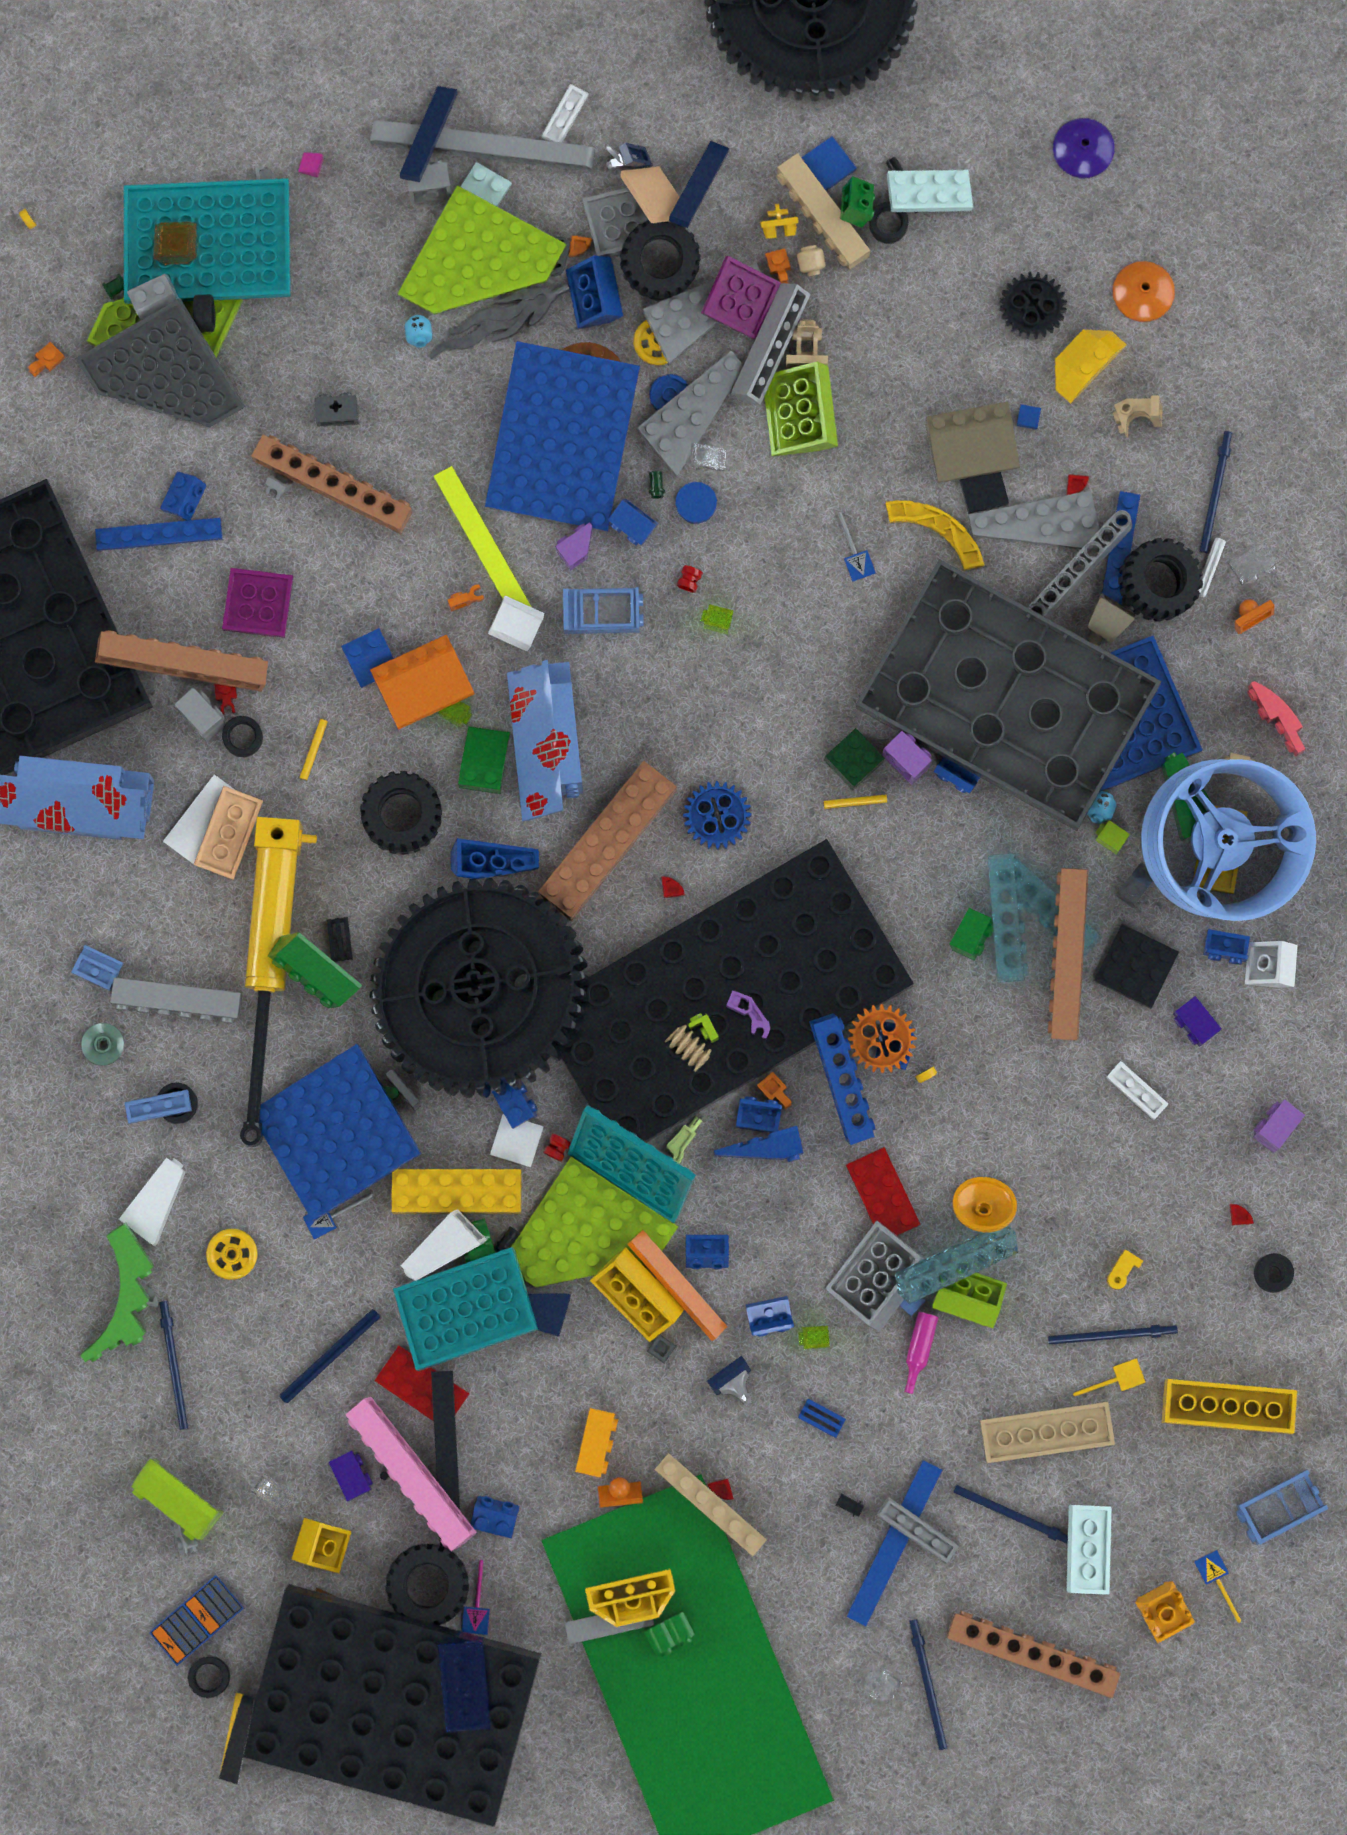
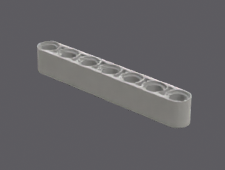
(1083, 558)

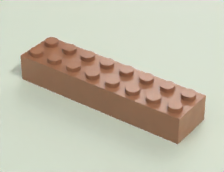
(607, 840)

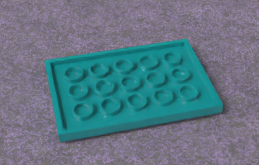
(631, 1164)
(465, 1309)

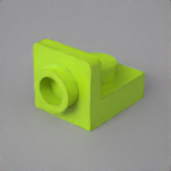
(707, 1030)

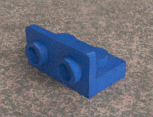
(707, 1251)

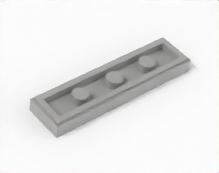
(917, 1530)
(597, 1627)

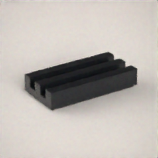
(337, 921)

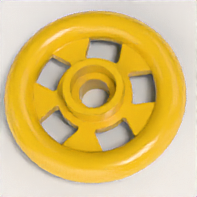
(646, 353)
(227, 1271)

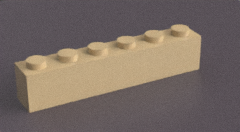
(822, 211)
(710, 1504)

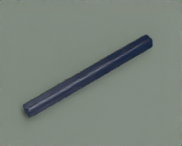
(329, 1356)

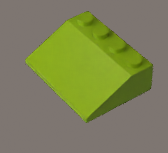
(801, 410)

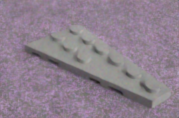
(679, 320)
(690, 413)

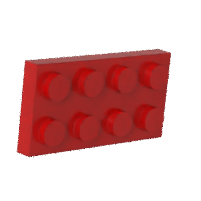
(883, 1192)
(411, 1385)

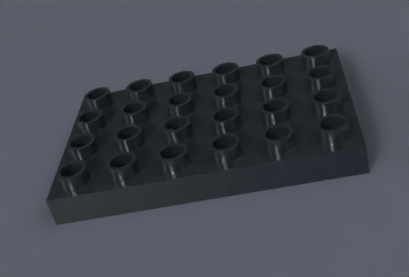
(50, 636)
(363, 1706)

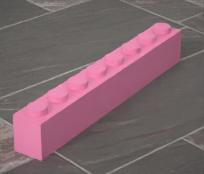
(410, 1473)

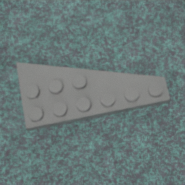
(1052, 521)

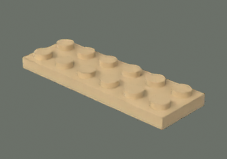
(1047, 1432)

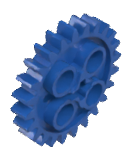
(735, 810)

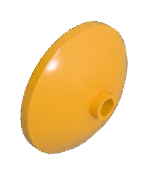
(986, 1196)

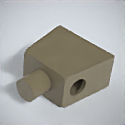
(1108, 620)

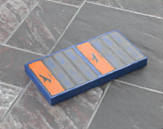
(196, 1620)

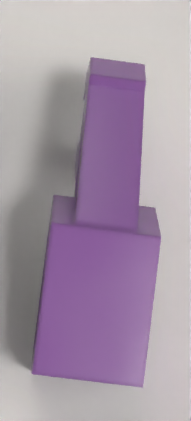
(753, 1011)

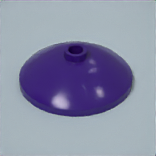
(1083, 160)

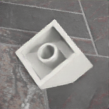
(1271, 964)

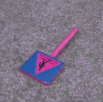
(475, 1618)

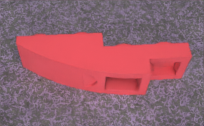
(1274, 708)

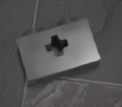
(346, 414)

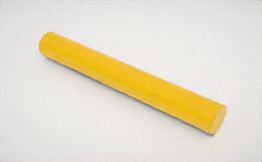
(313, 749)
(856, 801)

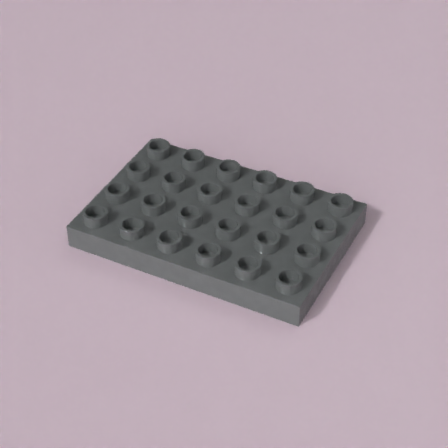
(1008, 694)

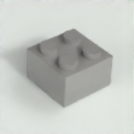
(433, 185)
(200, 715)

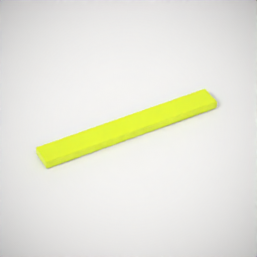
(479, 535)

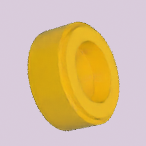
(27, 219)
(926, 1074)

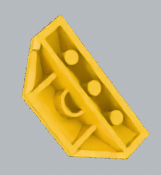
(1084, 361)
(632, 1598)

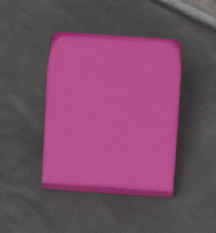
(311, 164)

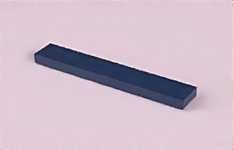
(428, 134)
(699, 184)

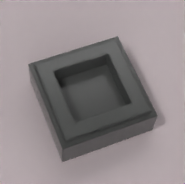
(661, 1348)

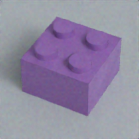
(907, 757)
(1278, 1126)

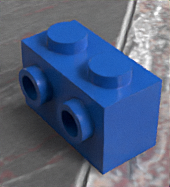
(632, 522)

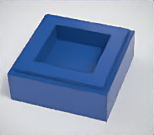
(1028, 416)

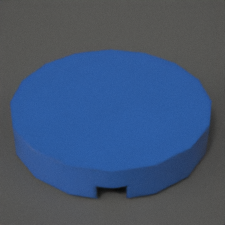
(665, 389)
(696, 502)

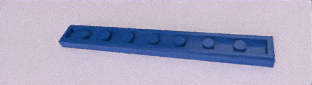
(892, 1546)

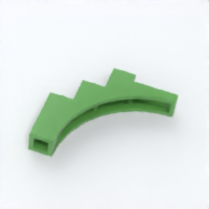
(124, 1325)

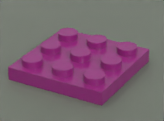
(740, 297)
(257, 602)

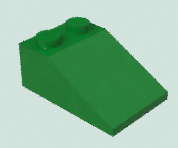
(484, 760)

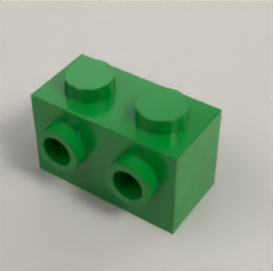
(857, 202)
(972, 934)

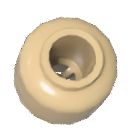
(811, 260)

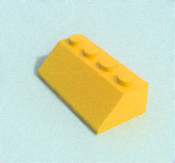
(637, 1294)

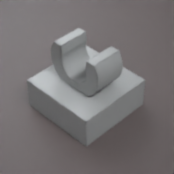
(278, 483)

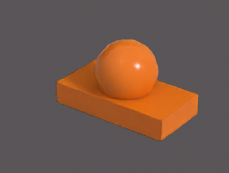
(1252, 614)
(620, 1493)

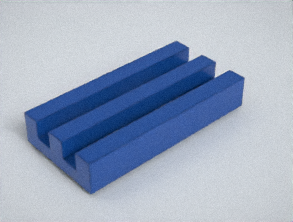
(838, 1426)

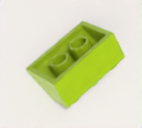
(973, 1299)

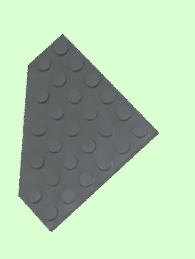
(163, 367)

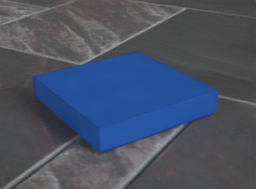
(829, 163)

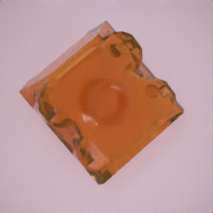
(175, 242)

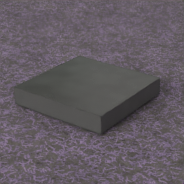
(403, 1090)

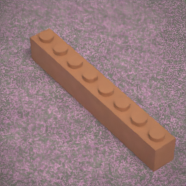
(181, 661)
(1069, 953)

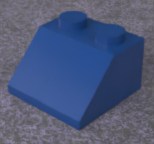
(366, 654)

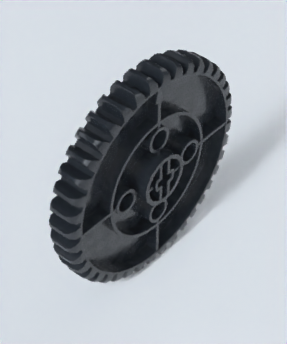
(777, 48)
(526, 1022)

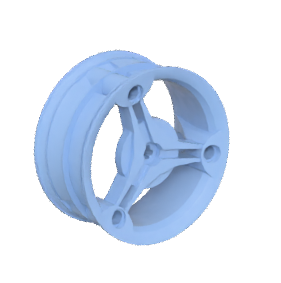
(1220, 856)

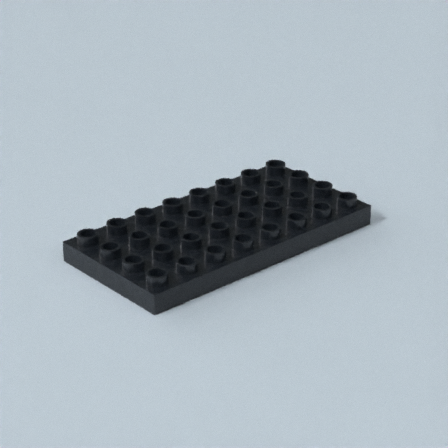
(787, 940)

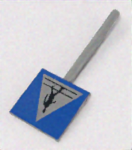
(859, 564)
(325, 1223)

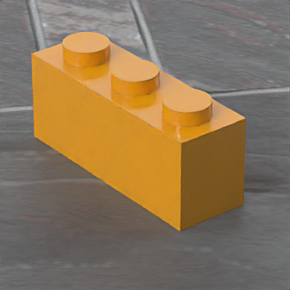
(596, 1443)

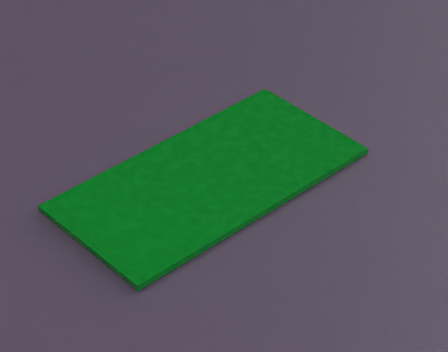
(713, 1718)

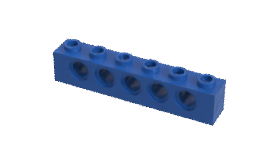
(852, 1131)

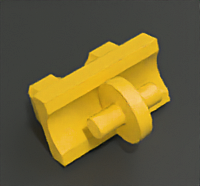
(769, 226)

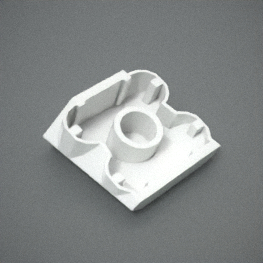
(516, 623)

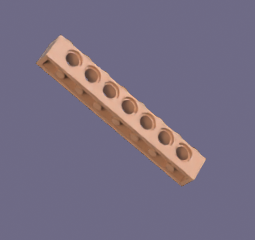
(269, 445)
(1105, 1686)

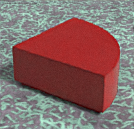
(1076, 483)
(671, 888)
(1240, 1215)
(721, 1489)

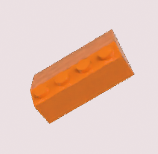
(422, 682)

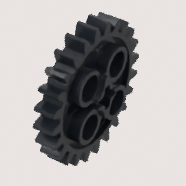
(1048, 295)

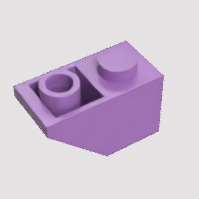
(575, 547)

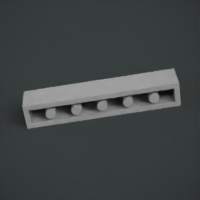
(770, 343)
(176, 999)

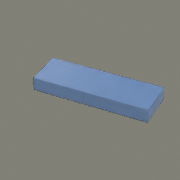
(158, 1106)

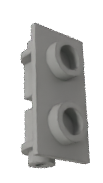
(181, 1541)

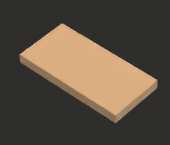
(651, 192)
(228, 832)

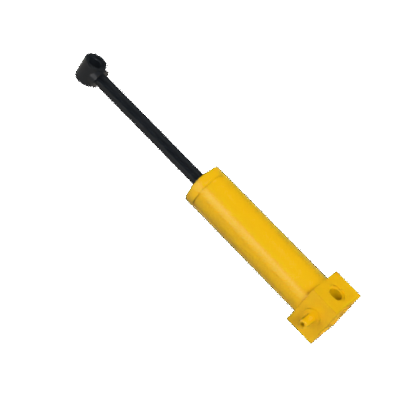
(269, 921)

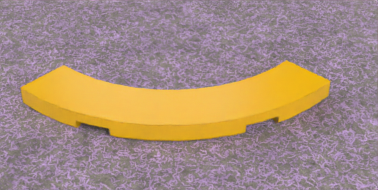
(941, 523)

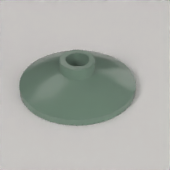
(91, 1044)

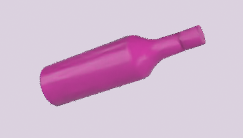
(920, 1347)

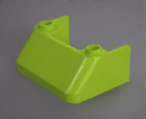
(175, 1500)

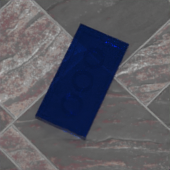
(464, 1686)

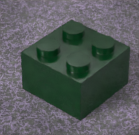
(854, 759)

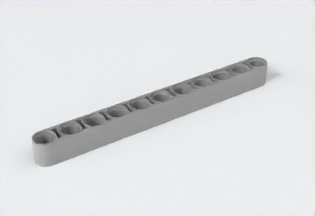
(488, 146)

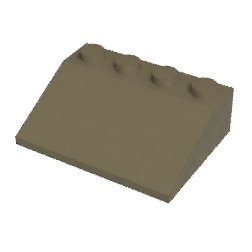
(972, 442)

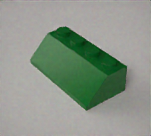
(313, 970)

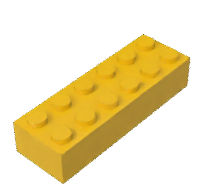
(453, 1189)
(1229, 1406)

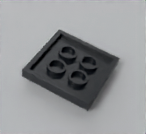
(1136, 966)

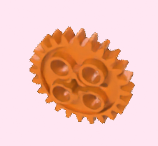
(901, 1033)

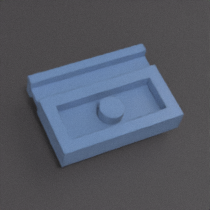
(97, 967)

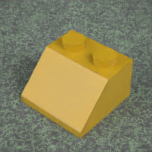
(321, 1545)

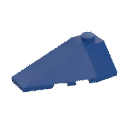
(486, 859)

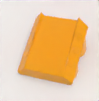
(1164, 1611)

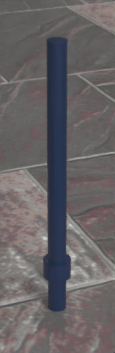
(1223, 453)
(167, 1323)
(1154, 1331)
(1053, 1532)
(919, 1642)

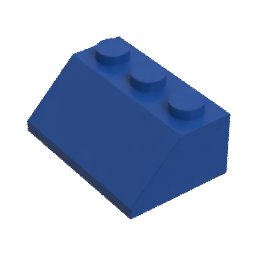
(594, 292)

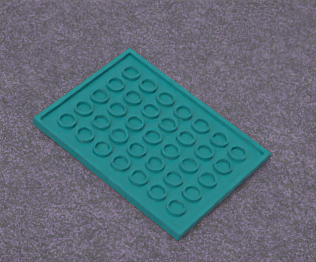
(238, 239)

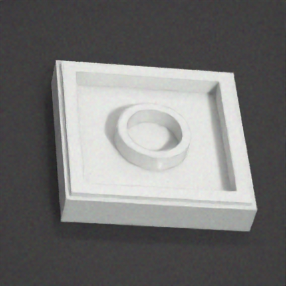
(518, 1143)

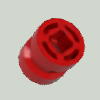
(689, 578)
(557, 1142)

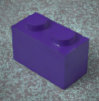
(1196, 1022)
(350, 1475)

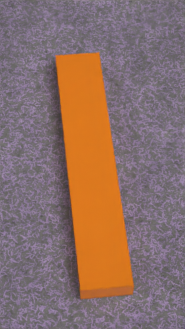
(677, 1285)

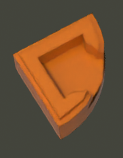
(579, 245)

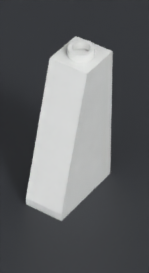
(154, 1202)
(447, 1242)

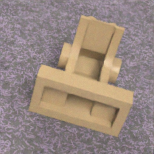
(806, 331)
(1132, 408)

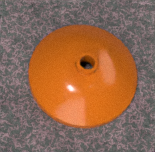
(1140, 303)

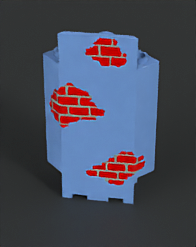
(544, 738)
(76, 798)

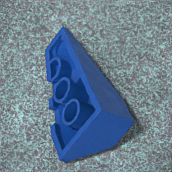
(777, 1146)

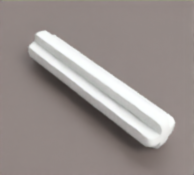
(1211, 565)

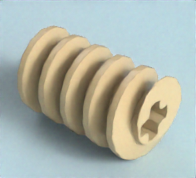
(689, 1047)

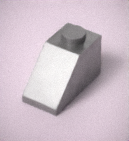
(1135, 886)

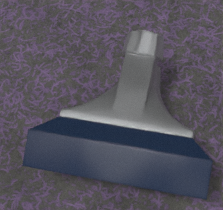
(629, 156)
(732, 1380)

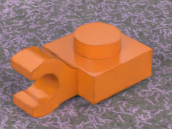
(778, 264)
(47, 358)
(462, 600)
(773, 1089)

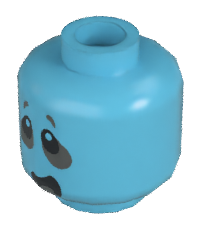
(418, 331)
(1102, 808)

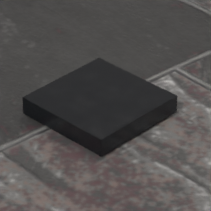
(984, 492)

